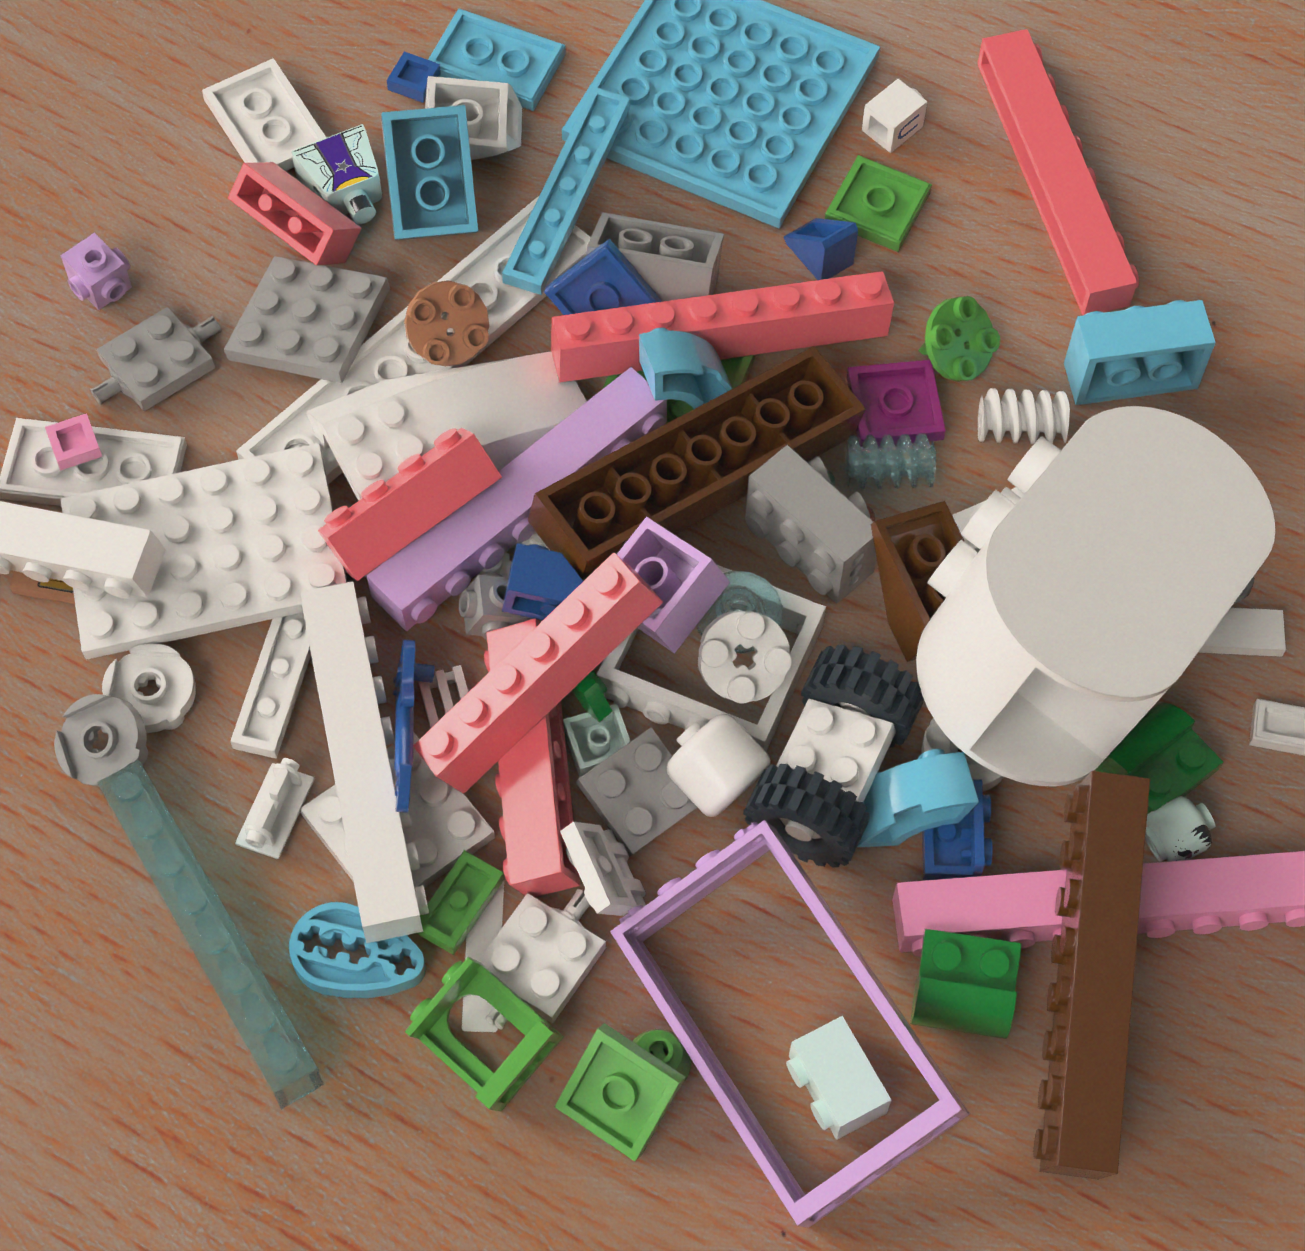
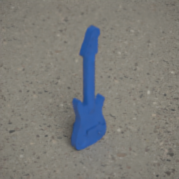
(406, 674)

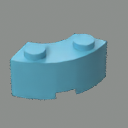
(681, 367)
(918, 797)

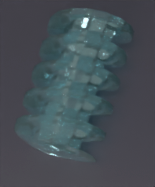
(890, 460)

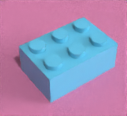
(429, 172)
(1138, 351)

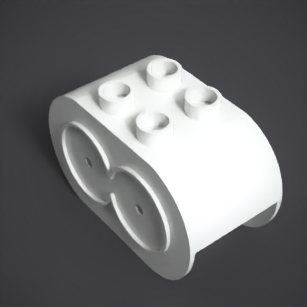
(1088, 591)

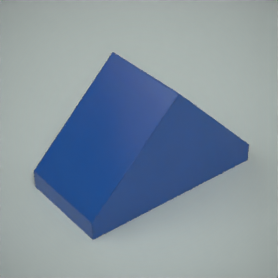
(824, 246)

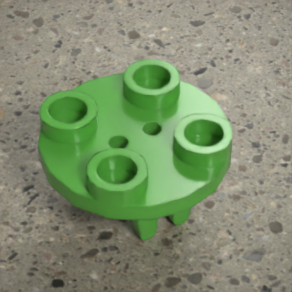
(950, 327)

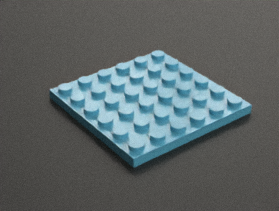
(731, 98)

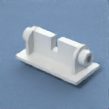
(275, 809)

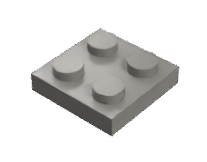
(636, 792)

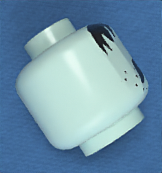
(1179, 830)

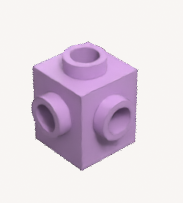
(96, 271)

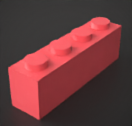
(409, 502)

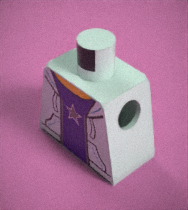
(342, 172)

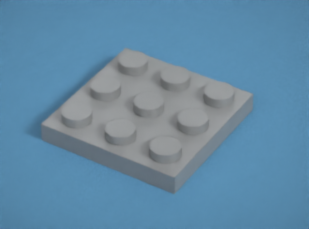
(307, 319)

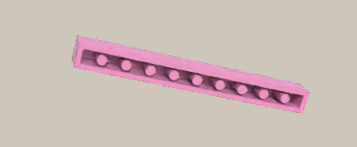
(1173, 897)

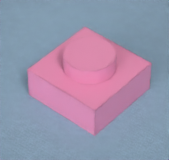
(73, 441)

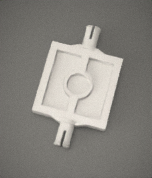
(543, 955)

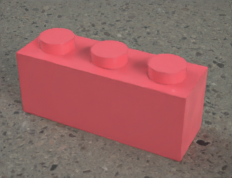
(294, 213)

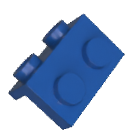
(959, 848)

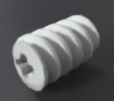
(1023, 415)

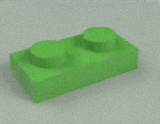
(460, 902)

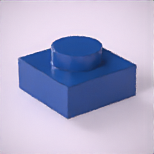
(411, 76)

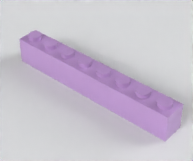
(489, 524)

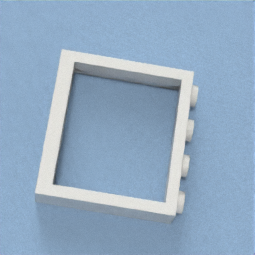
(666, 706)

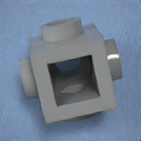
(483, 604)

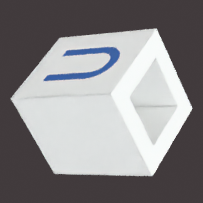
(894, 115)

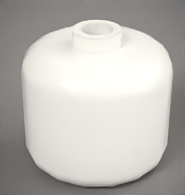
(716, 763)

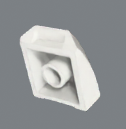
(491, 112)

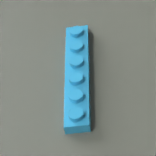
(566, 191)

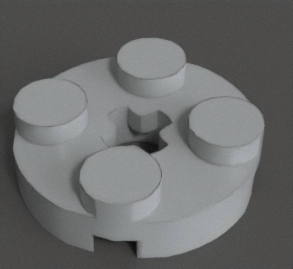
(79, 731)

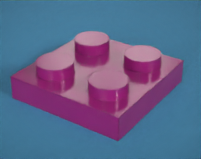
(897, 400)

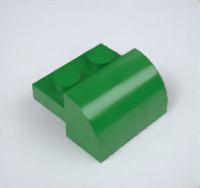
(1166, 752)
(966, 984)

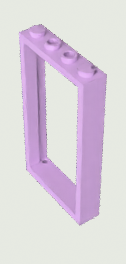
(680, 895)

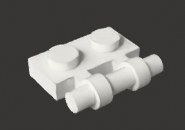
(602, 869)

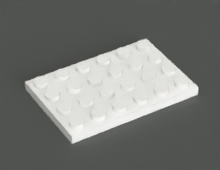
(234, 542)

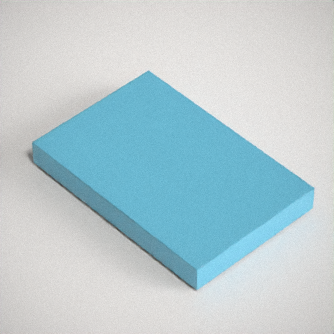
(497, 52)

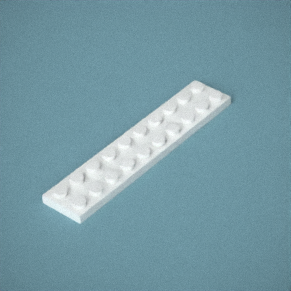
(390, 353)

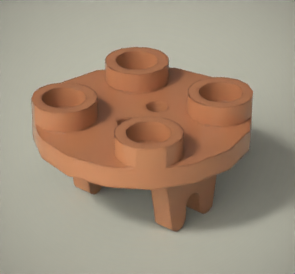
(465, 315)

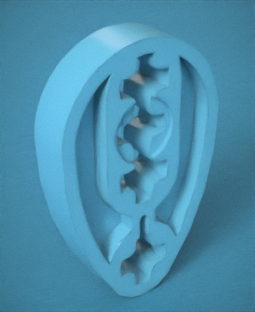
(339, 976)

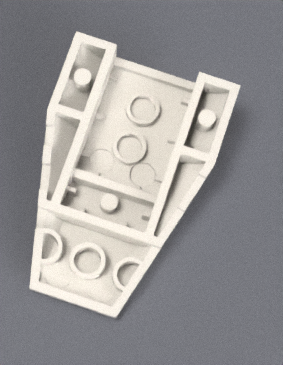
(498, 401)

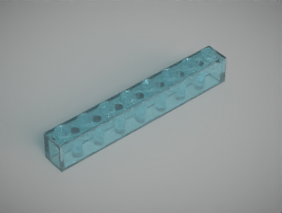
(211, 935)

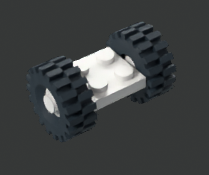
(848, 723)

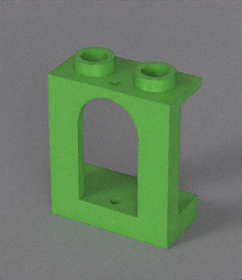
(432, 1028)

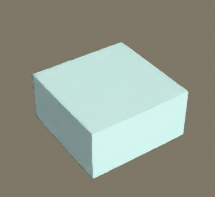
(594, 741)

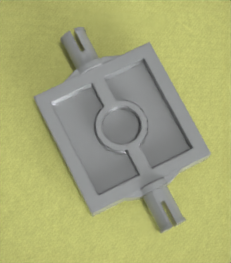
(155, 359)

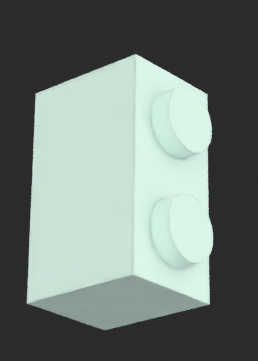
(838, 1078)

